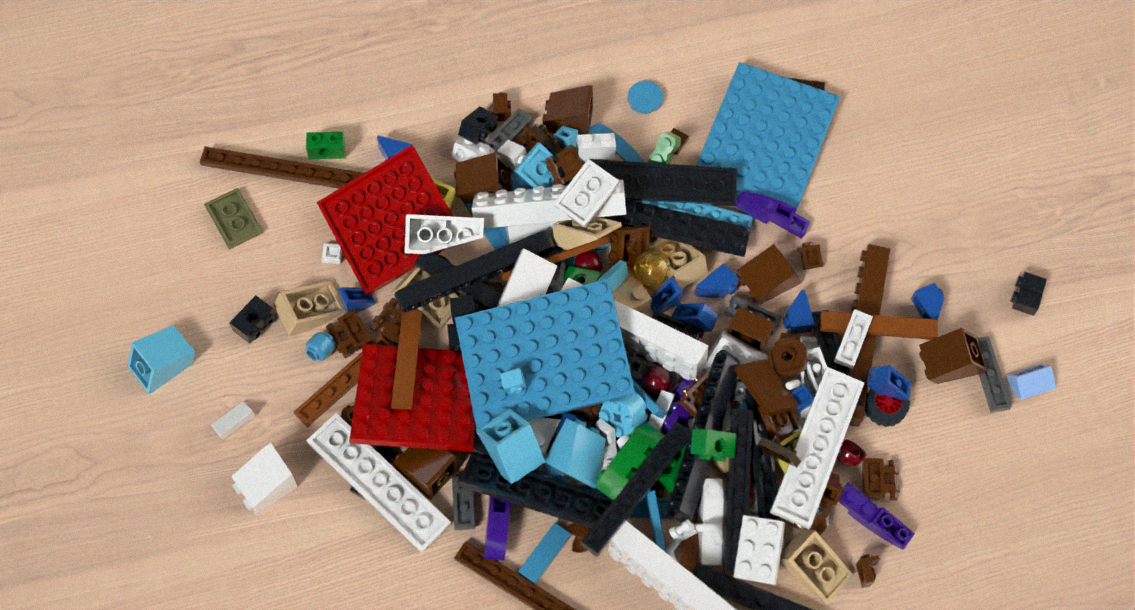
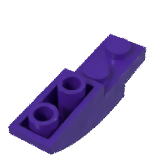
(770, 209)
(679, 413)
(874, 518)
(496, 529)

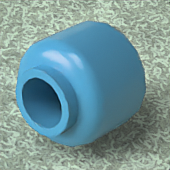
(320, 346)

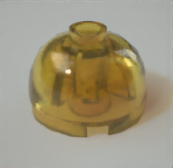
(651, 269)

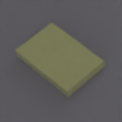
(233, 218)

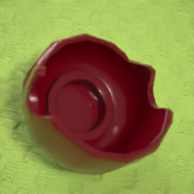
(588, 260)
(655, 381)
(851, 453)

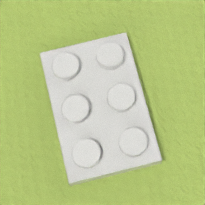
(586, 193)
(759, 550)

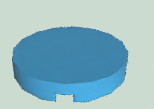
(645, 97)

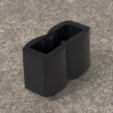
(1028, 293)

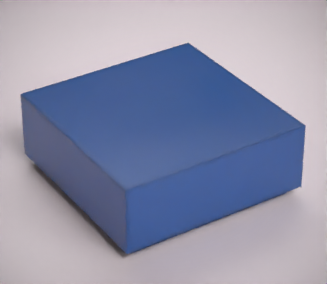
(803, 397)

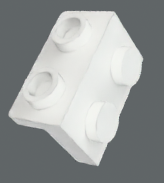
(466, 150)

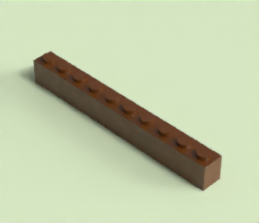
(868, 301)

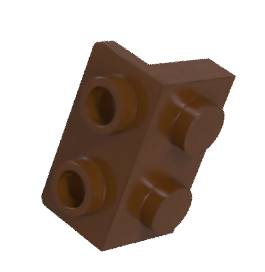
(692, 396)

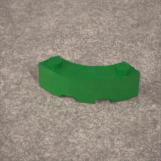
(630, 457)

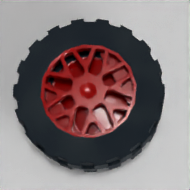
(885, 409)

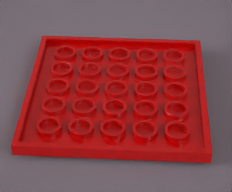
(371, 217)
(440, 406)

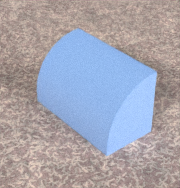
(1032, 381)

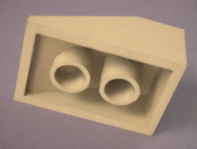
(570, 234)
(685, 261)
(632, 294)
(308, 307)
(435, 312)
(815, 565)

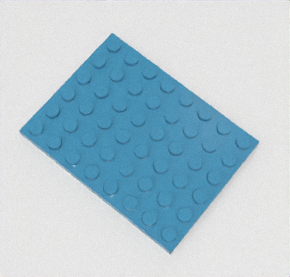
(769, 133)
(562, 344)

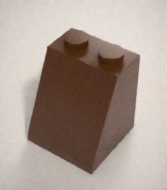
(569, 109)
(482, 174)
(768, 275)
(952, 357)
(426, 468)

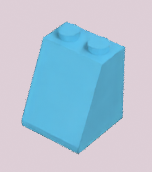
(160, 358)
(511, 445)
(578, 452)

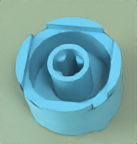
(624, 414)

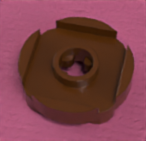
(797, 363)

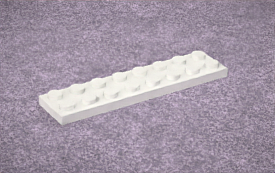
(817, 448)
(379, 483)

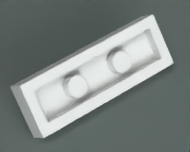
(853, 339)

